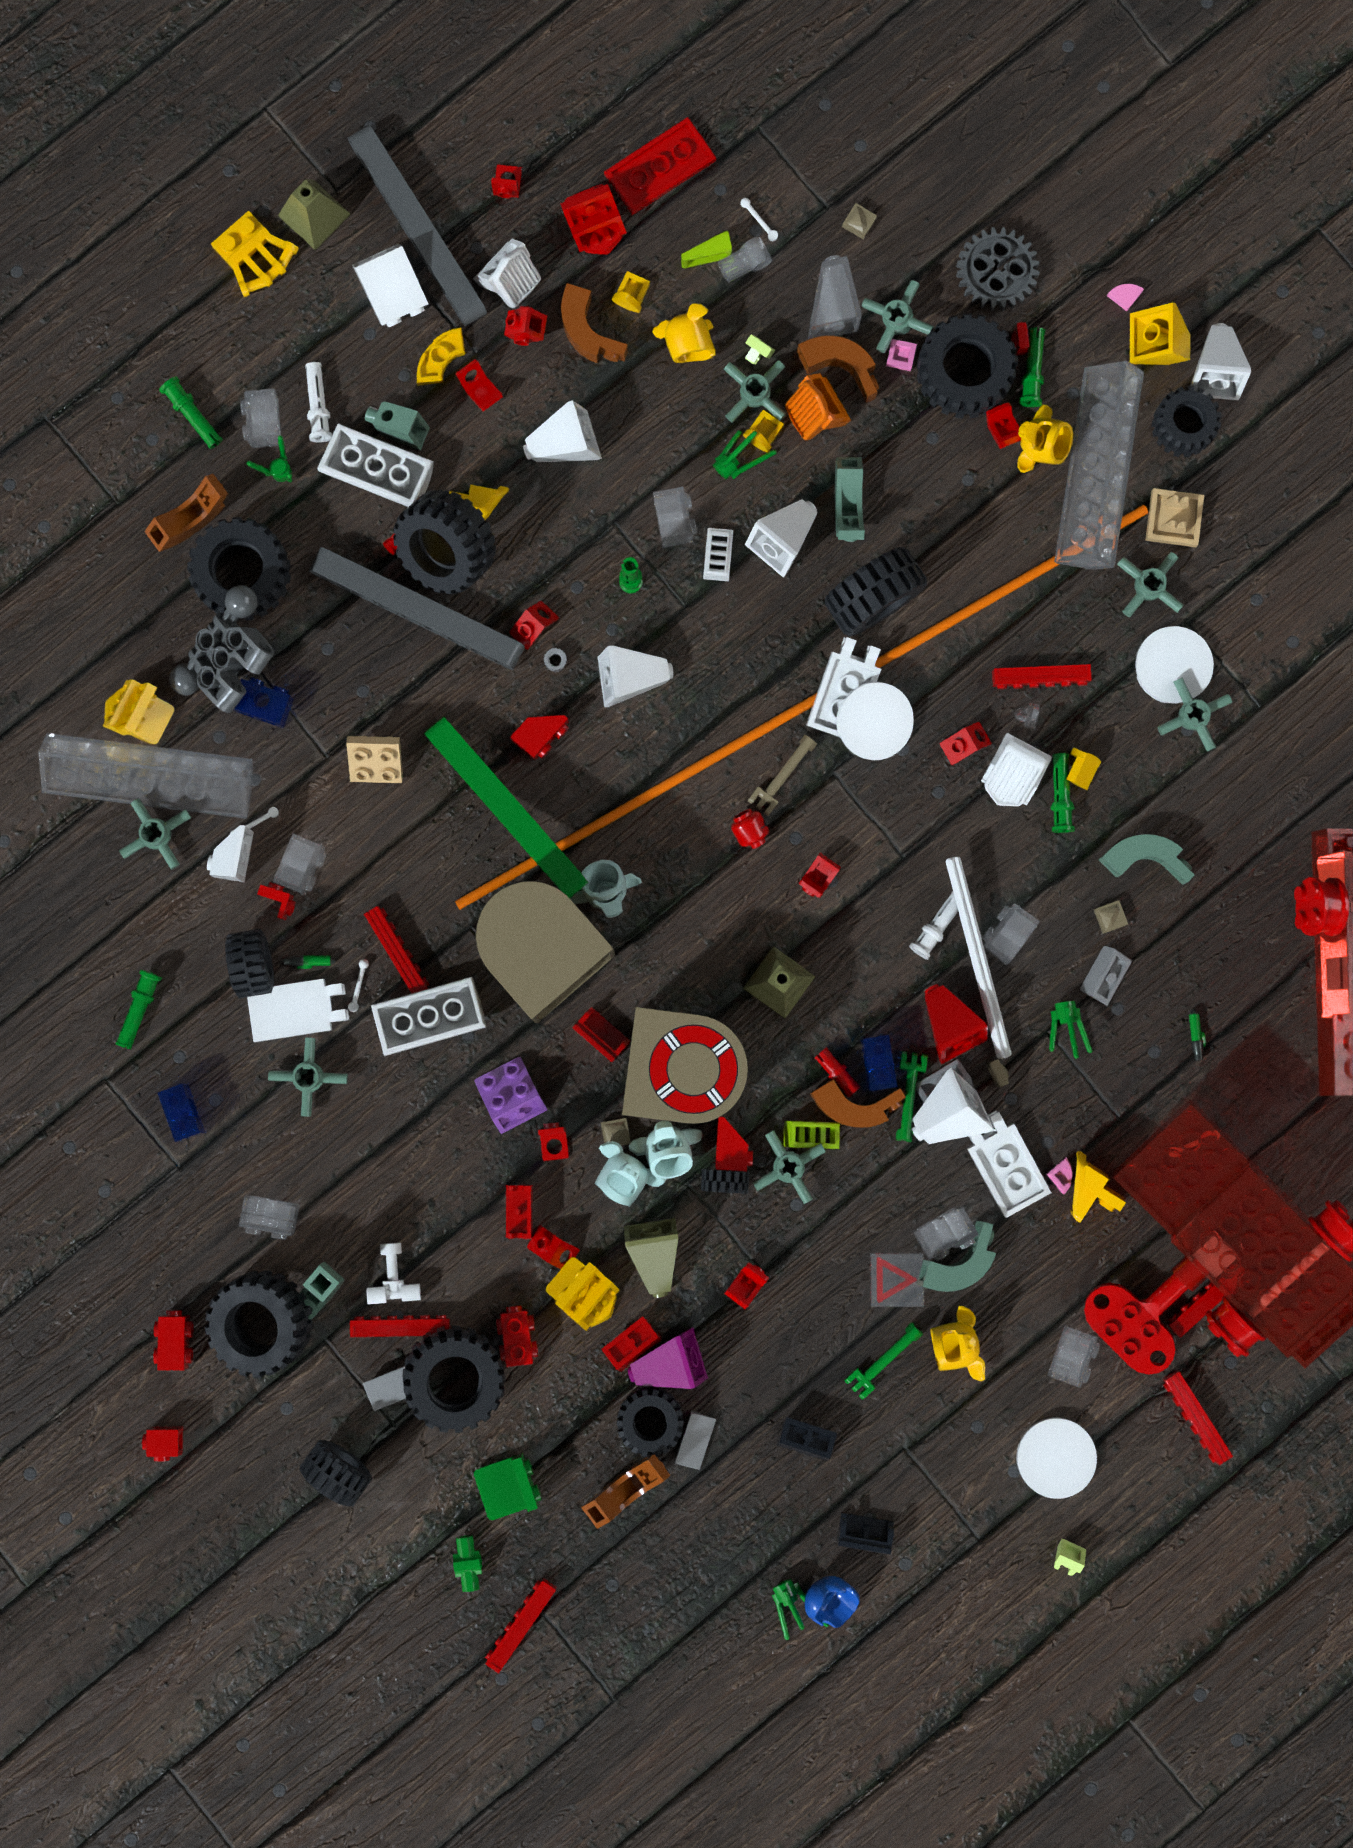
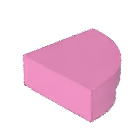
(1125, 295)
(1061, 1175)

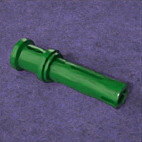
(1033, 379)
(184, 403)
(630, 574)
(1062, 806)
(141, 998)

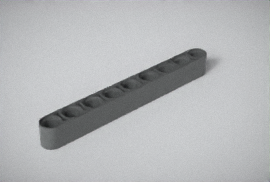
(417, 225)
(416, 608)

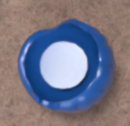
(831, 1601)

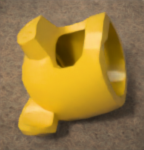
(687, 335)
(1044, 440)
(958, 1345)

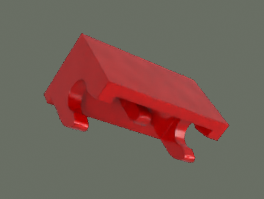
(601, 1034)
(519, 1211)
(631, 1344)

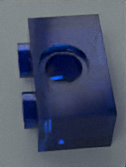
(274, 712)
(878, 1063)
(181, 1112)

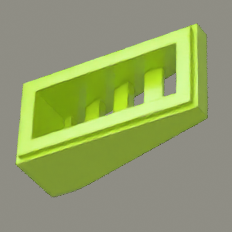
(707, 252)
(790, 1132)

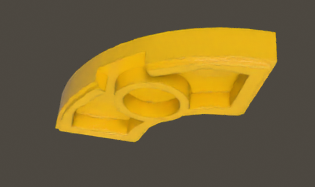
(438, 356)

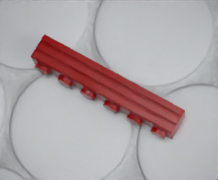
(1041, 675)
(394, 947)
(1195, 1310)
(397, 1326)
(1197, 1417)
(519, 1627)

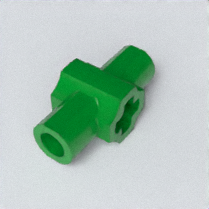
(467, 1563)

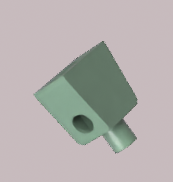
(399, 424)

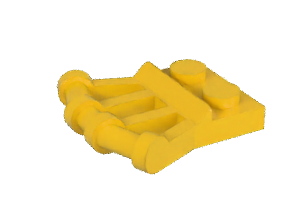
(245, 239)

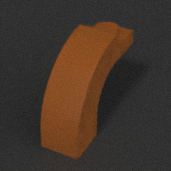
(584, 340)
(841, 353)
(189, 517)
(841, 1110)
(624, 1490)

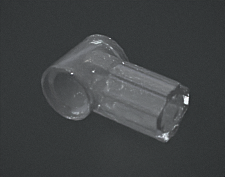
(750, 257)

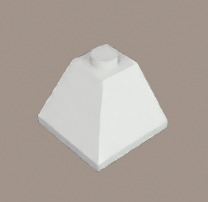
(232, 855)

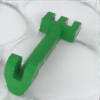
(912, 1069)
(864, 1379)

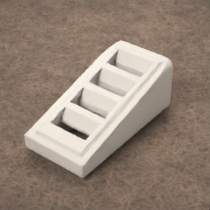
(716, 574)

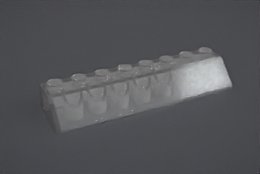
(1099, 466)
(151, 773)

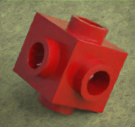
(525, 325)

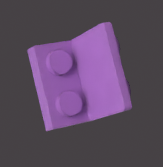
(510, 1095)

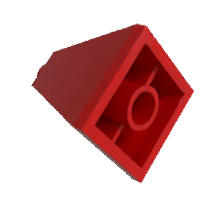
(952, 1023)

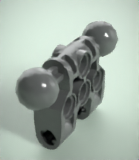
(222, 652)

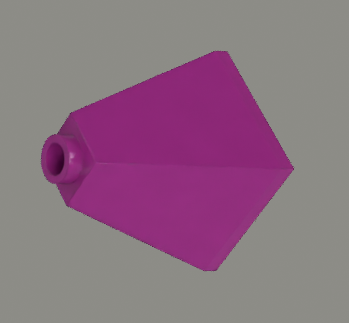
(671, 1364)

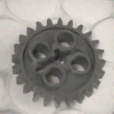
(983, 252)

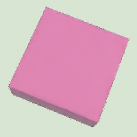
(901, 355)

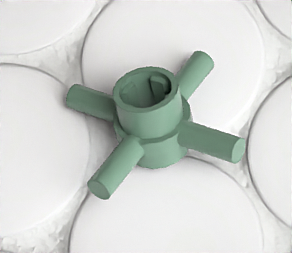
(901, 325)
(754, 381)
(1144, 592)
(1204, 711)
(160, 843)
(319, 1077)
(795, 1177)

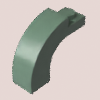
(849, 499)
(1150, 847)
(965, 1271)
(321, 1287)

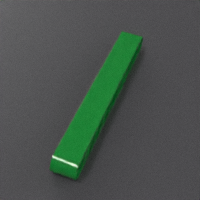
(506, 808)

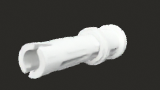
(318, 414)
(933, 932)

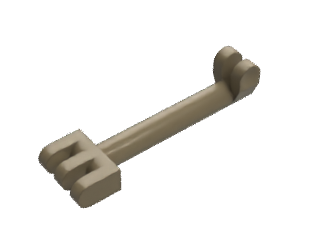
(766, 796)

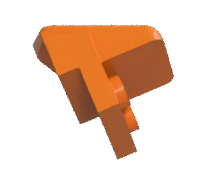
(815, 407)

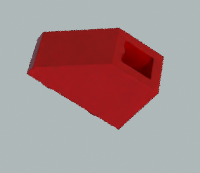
(538, 733)

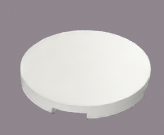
(1170, 656)
(875, 720)
(1056, 1458)

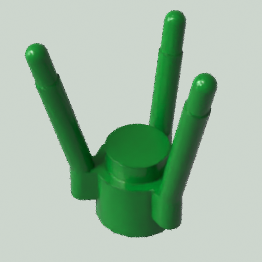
(727, 464)
(278, 468)
(1068, 1014)
(786, 1593)

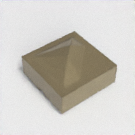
(859, 221)
(1110, 917)
(998, 1073)
(616, 1131)

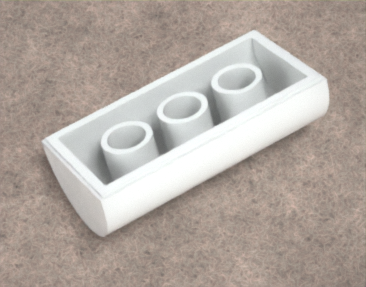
(376, 466)
(428, 1016)

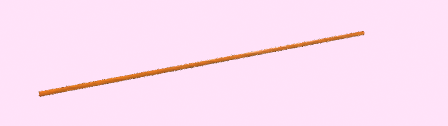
(772, 723)

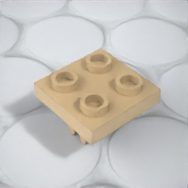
(1174, 517)
(374, 759)

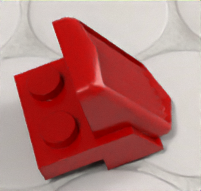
(594, 220)

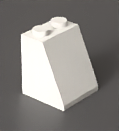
(391, 285)

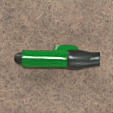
(309, 961)
(1198, 1037)

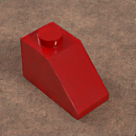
(731, 1149)

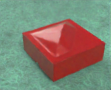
(1020, 338)

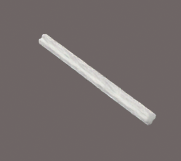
(978, 957)

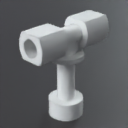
(393, 1287)

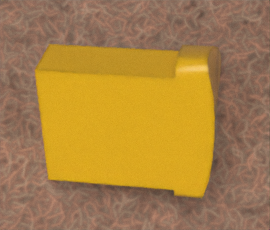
(631, 292)
(767, 430)
(1083, 768)

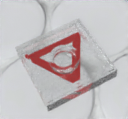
(895, 1280)

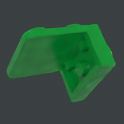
(507, 1487)

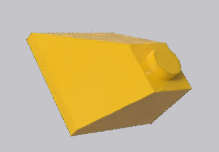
(1159, 336)

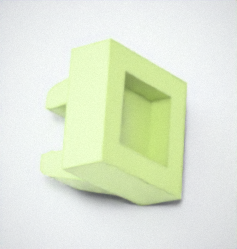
(758, 349)
(1070, 1556)

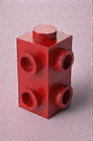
(516, 1331)
(173, 1341)

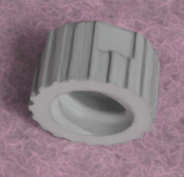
(554, 651)

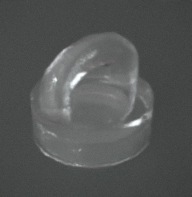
(1032, 715)

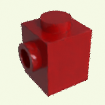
(163, 1442)

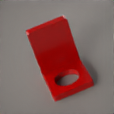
(505, 187)
(479, 389)
(532, 624)
(964, 743)
(553, 1131)
(550, 1247)

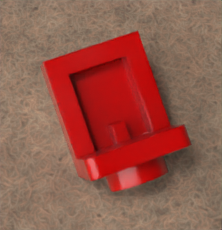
(1003, 425)
(819, 876)
(276, 893)
(746, 1285)

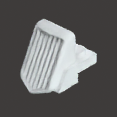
(510, 273)
(1015, 772)

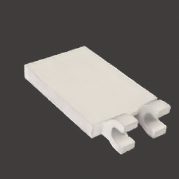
(841, 677)
(295, 1010)
(1007, 1167)

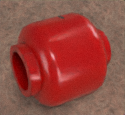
(750, 828)

